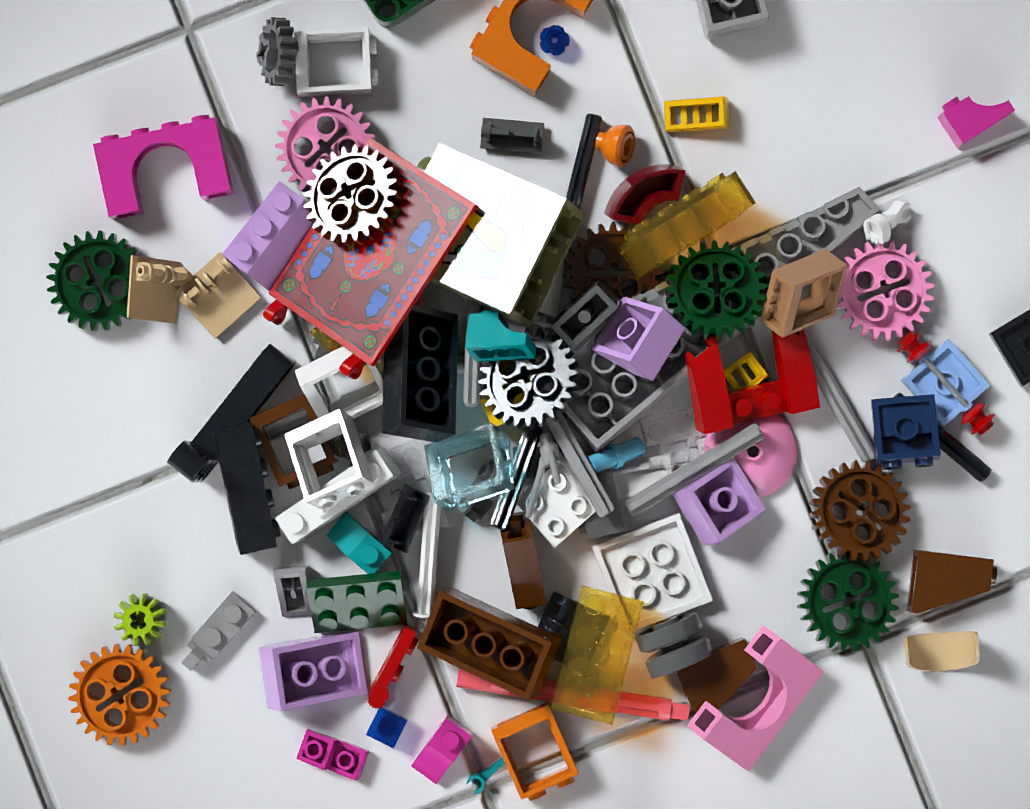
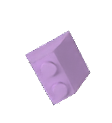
(639, 337)
(719, 502)

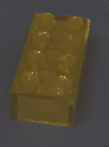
(685, 223)
(596, 654)

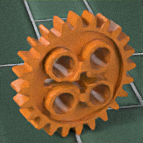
(135, 718)

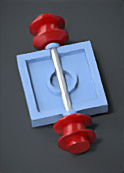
(950, 378)

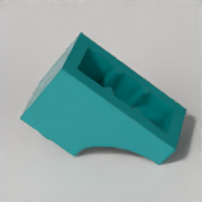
(491, 340)

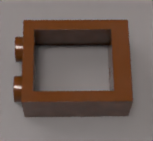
(278, 413)

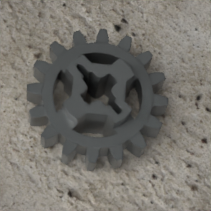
(277, 51)

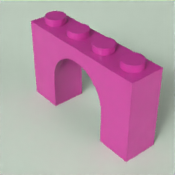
(120, 159)

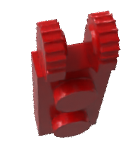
(391, 668)

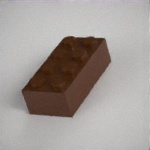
(489, 643)

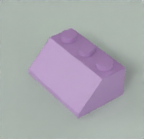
(270, 236)

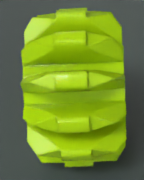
(129, 619)

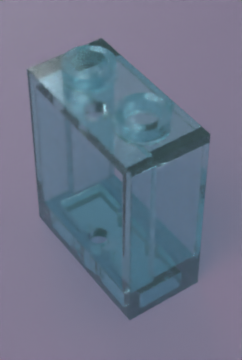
(440, 470)

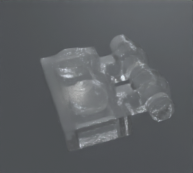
(668, 429)
(410, 460)

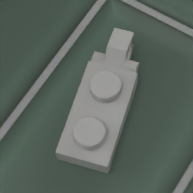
(218, 630)

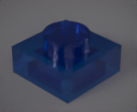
(387, 727)

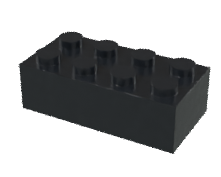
(421, 377)

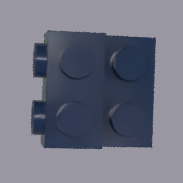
(905, 431)

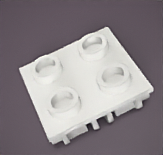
(558, 506)

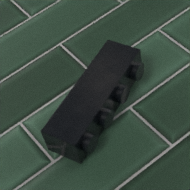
(245, 487)

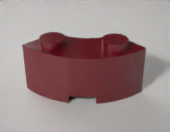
(643, 191)

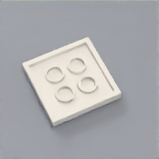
(654, 567)

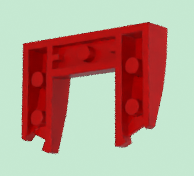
(719, 409)

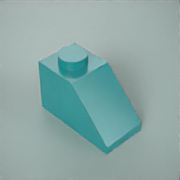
(359, 544)

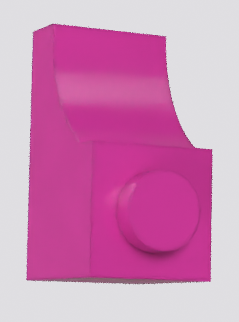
(968, 119)
(442, 749)

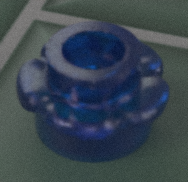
(557, 32)

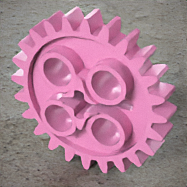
(305, 126)
(892, 315)

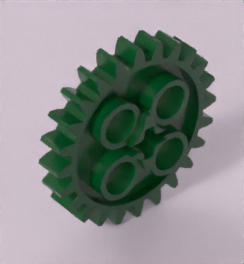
(687, 290)
(72, 293)
(857, 627)

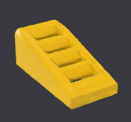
(723, 111)
(753, 365)

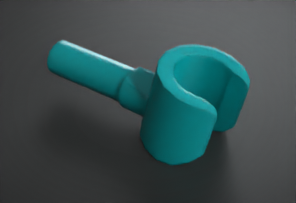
(486, 774)

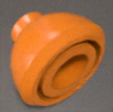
(617, 144)

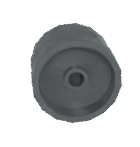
(676, 650)

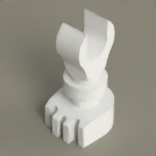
(879, 225)

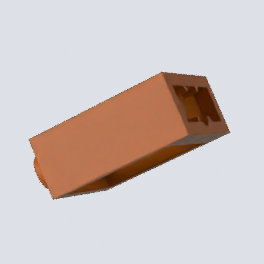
(520, 722)

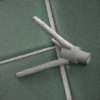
(550, 458)

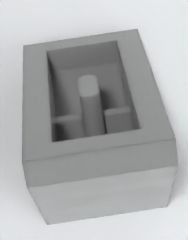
(292, 590)

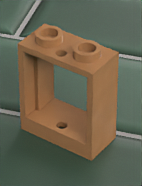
(785, 310)

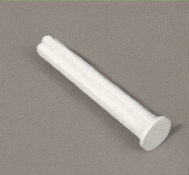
(428, 560)

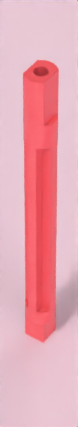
(628, 702)

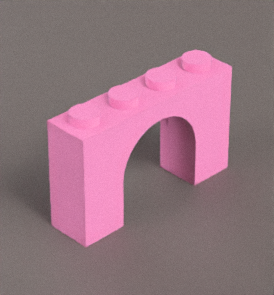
(748, 736)

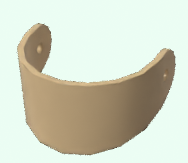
(942, 651)

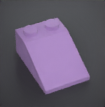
(312, 670)

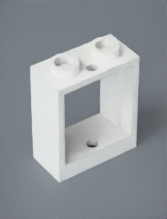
(303, 67)
(354, 403)
(315, 433)

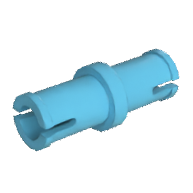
(616, 455)

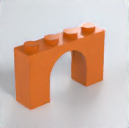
(504, 56)

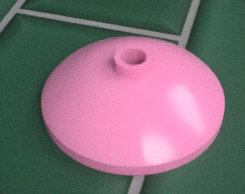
(775, 453)

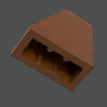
(523, 563)
(947, 578)
(718, 675)

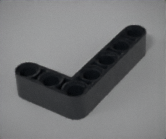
(199, 457)

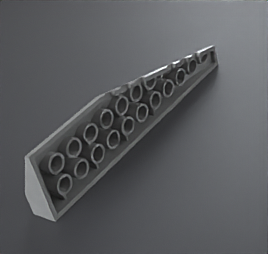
(615, 399)

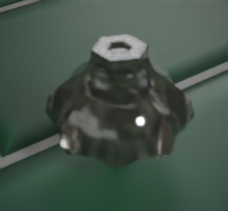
(342, 450)

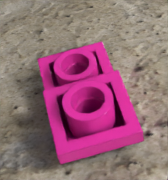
(332, 754)

